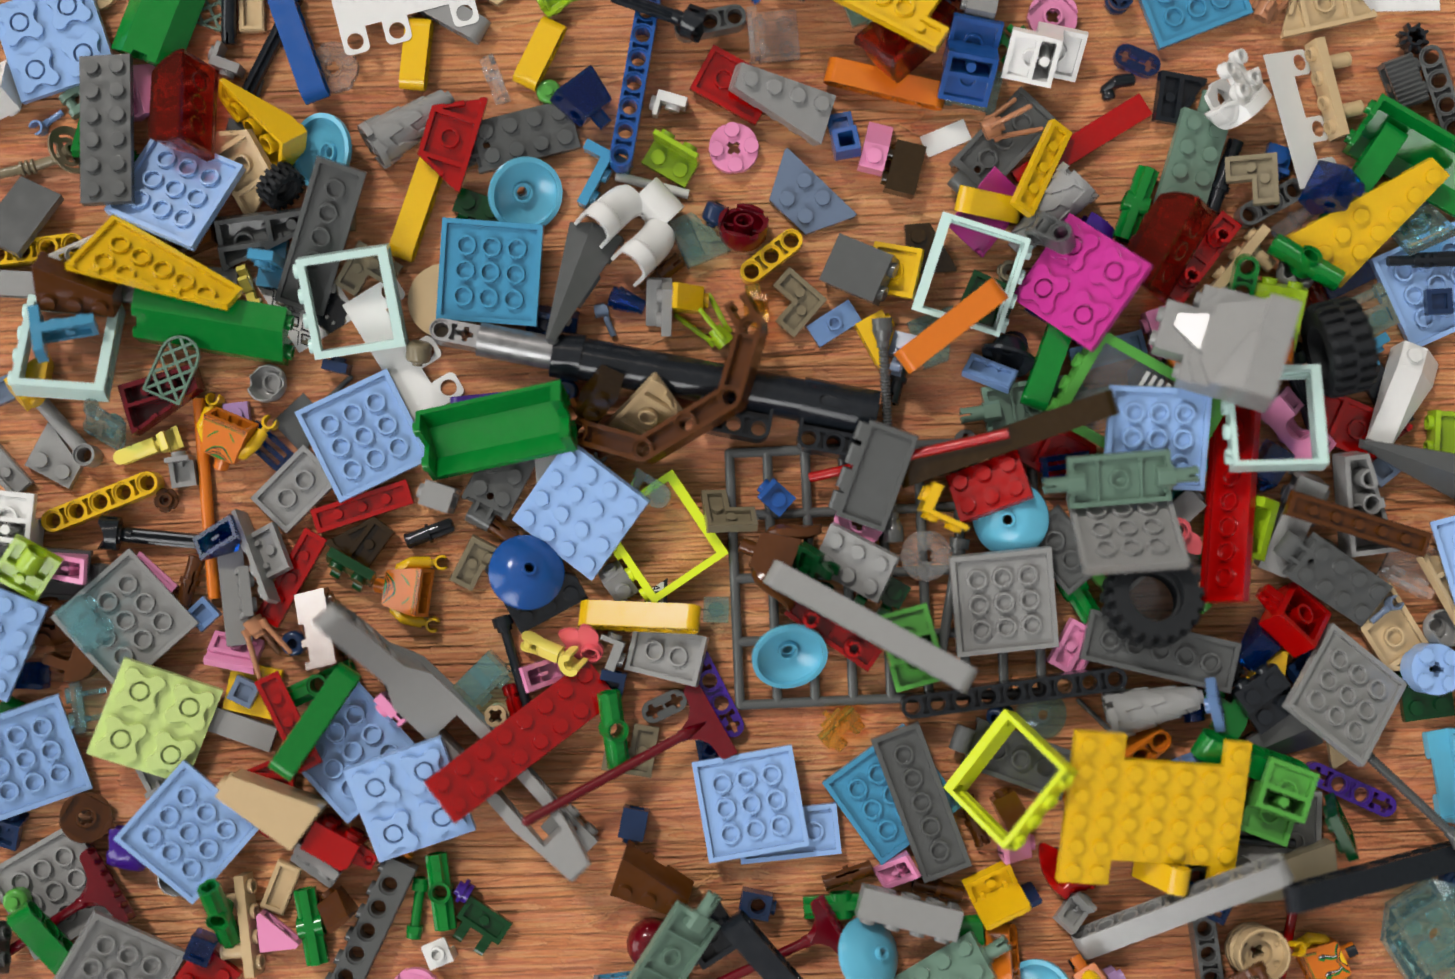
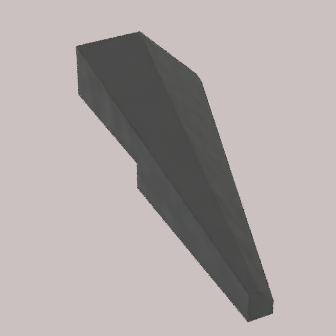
(253, 231)
(579, 272)
(1426, 465)
(1286, 736)

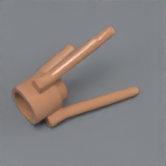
(1266, 10)
(993, 125)
(258, 627)

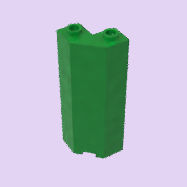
(156, 28)
(1423, 142)
(244, 331)
(496, 430)

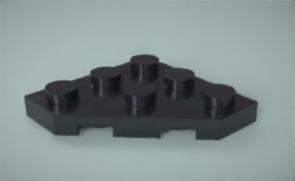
(569, 595)

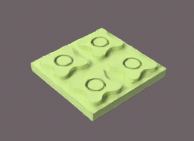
(153, 719)

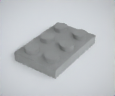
(293, 489)
(863, 564)
(668, 656)

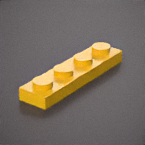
(1040, 168)

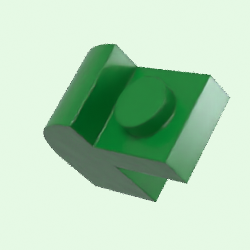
(1234, 716)

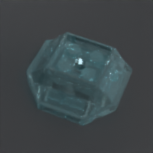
(1407, 928)

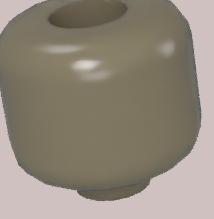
(418, 352)

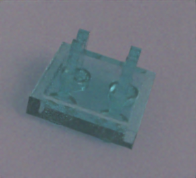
(74, 696)

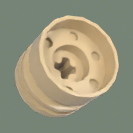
(1269, 946)

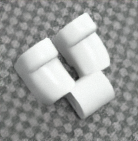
(654, 205)

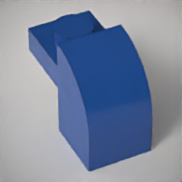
(843, 136)

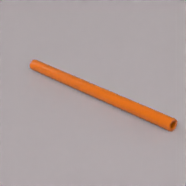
(206, 501)

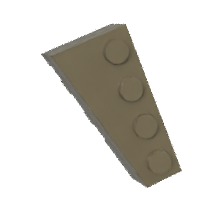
(1306, 863)

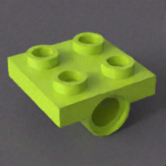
(27, 567)

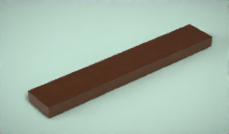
(1357, 523)

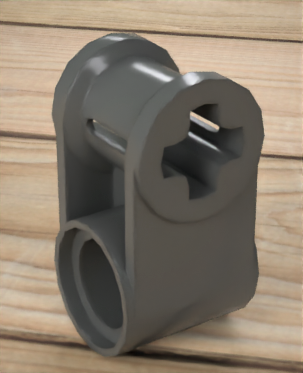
(1048, 231)

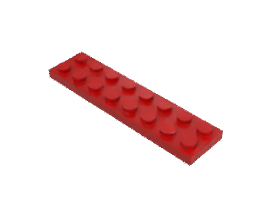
(1230, 514)
(517, 743)

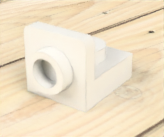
(671, 101)
(438, 953)

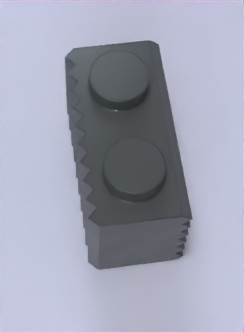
(1403, 80)

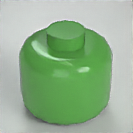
(546, 90)
(16, 897)

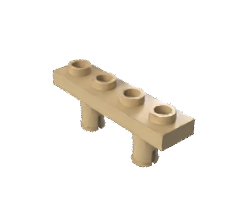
(1323, 78)
(1251, 246)
(247, 910)

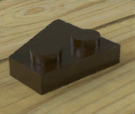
(922, 237)
(363, 541)

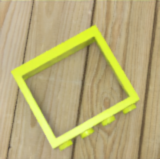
(634, 572)
(981, 756)

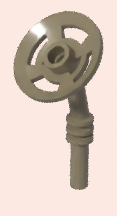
(61, 158)

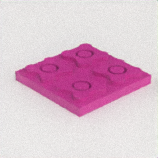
(1085, 288)

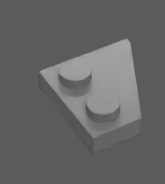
(54, 459)

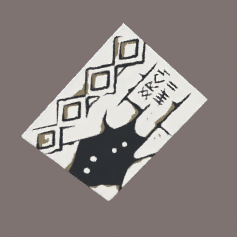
(334, 316)

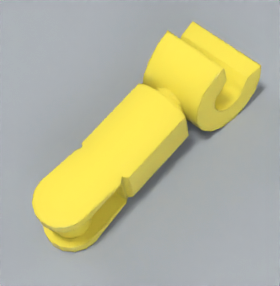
(164, 442)
(553, 652)

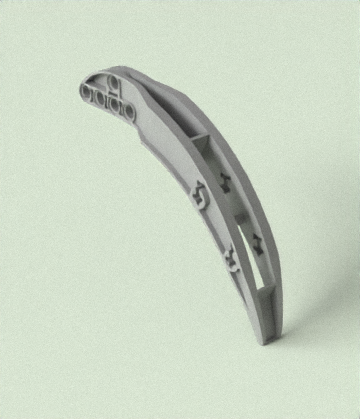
(429, 704)

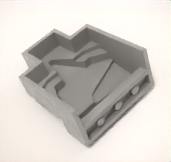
(1227, 344)

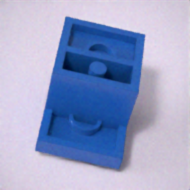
(970, 59)

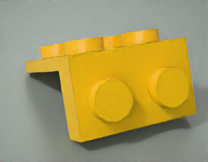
(928, 498)
(996, 895)

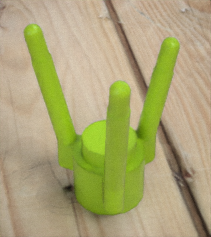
(719, 335)

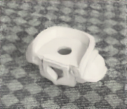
(1241, 97)

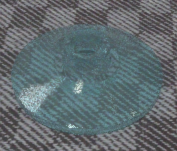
(1052, 723)

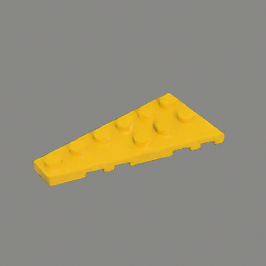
(1358, 232)
(139, 260)

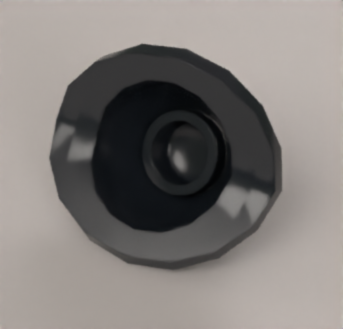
(1010, 350)

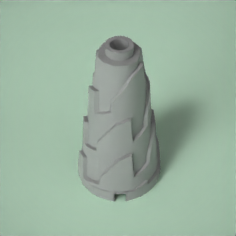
(400, 127)
(1064, 195)
(1146, 707)

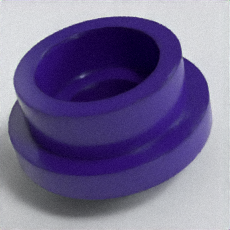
(463, 891)

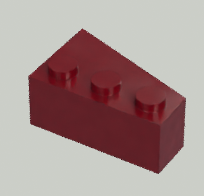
(147, 410)

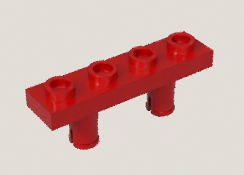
(1212, 245)
(845, 642)

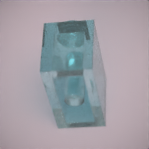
(85, 623)
(483, 679)

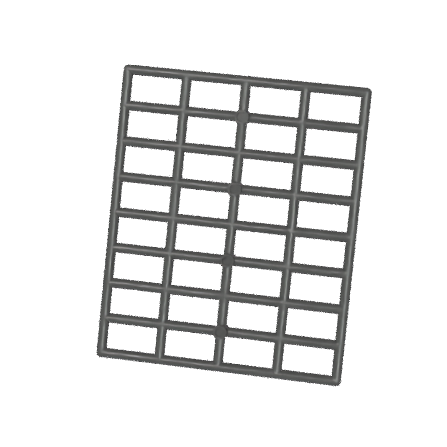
(808, 514)

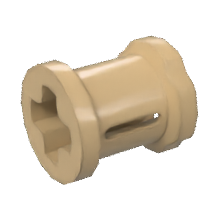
(489, 713)

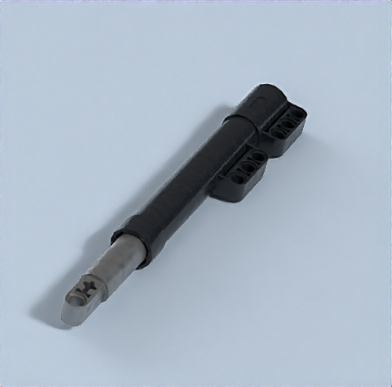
(818, 406)

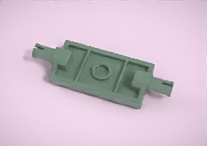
(1193, 154)
(1001, 408)
(1119, 478)
(678, 941)
(959, 960)

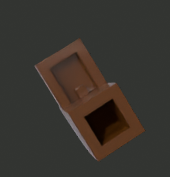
(76, 667)

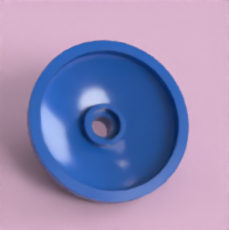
(522, 588)

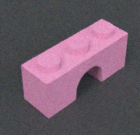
(1281, 419)

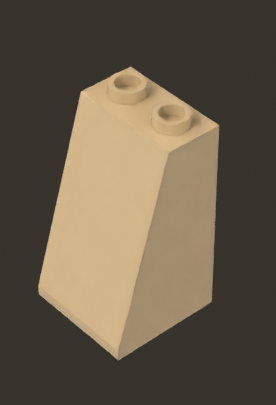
(271, 806)

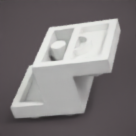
(1044, 54)
(18, 516)

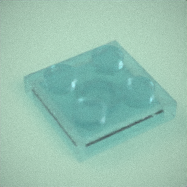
(1423, 229)

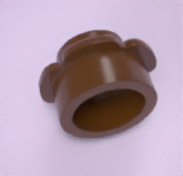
(172, 503)

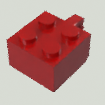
(1292, 617)
(338, 844)

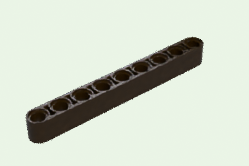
(1021, 434)

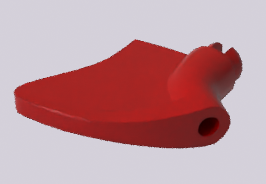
(1048, 863)

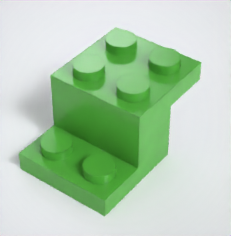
(918, 622)
(1278, 801)

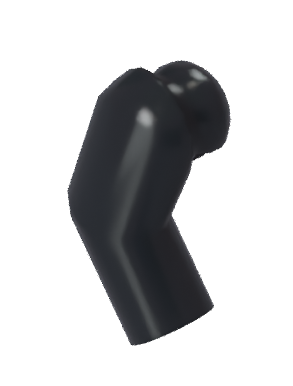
(1114, 83)

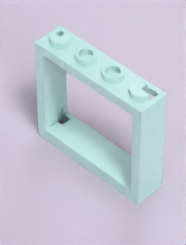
(1016, 275)
(391, 292)
(66, 389)
(1317, 425)

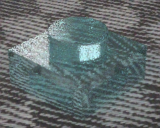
(716, 609)

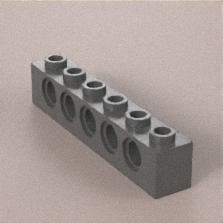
(403, 872)

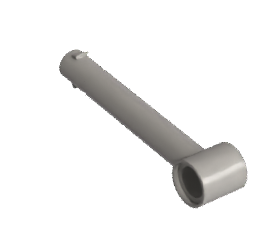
(70, 436)

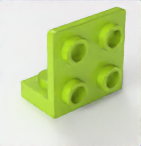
(672, 159)

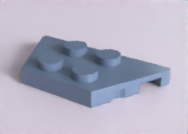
(806, 198)

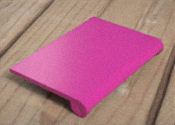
(977, 241)

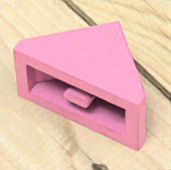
(72, 568)
(540, 674)
(897, 870)
(274, 934)

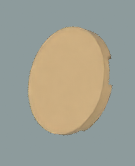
(423, 300)

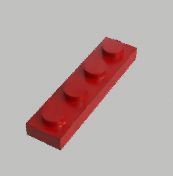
(362, 506)
(303, 559)
(283, 712)

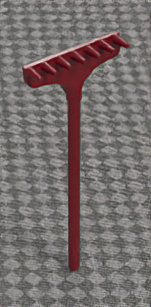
(701, 725)
(99, 891)
(825, 931)

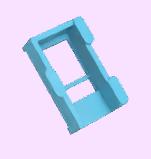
(1440, 748)

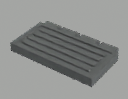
(875, 475)

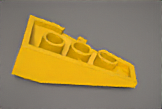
(276, 130)

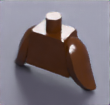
(780, 544)

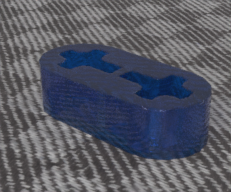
(1138, 55)

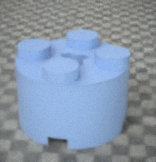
(1416, 665)

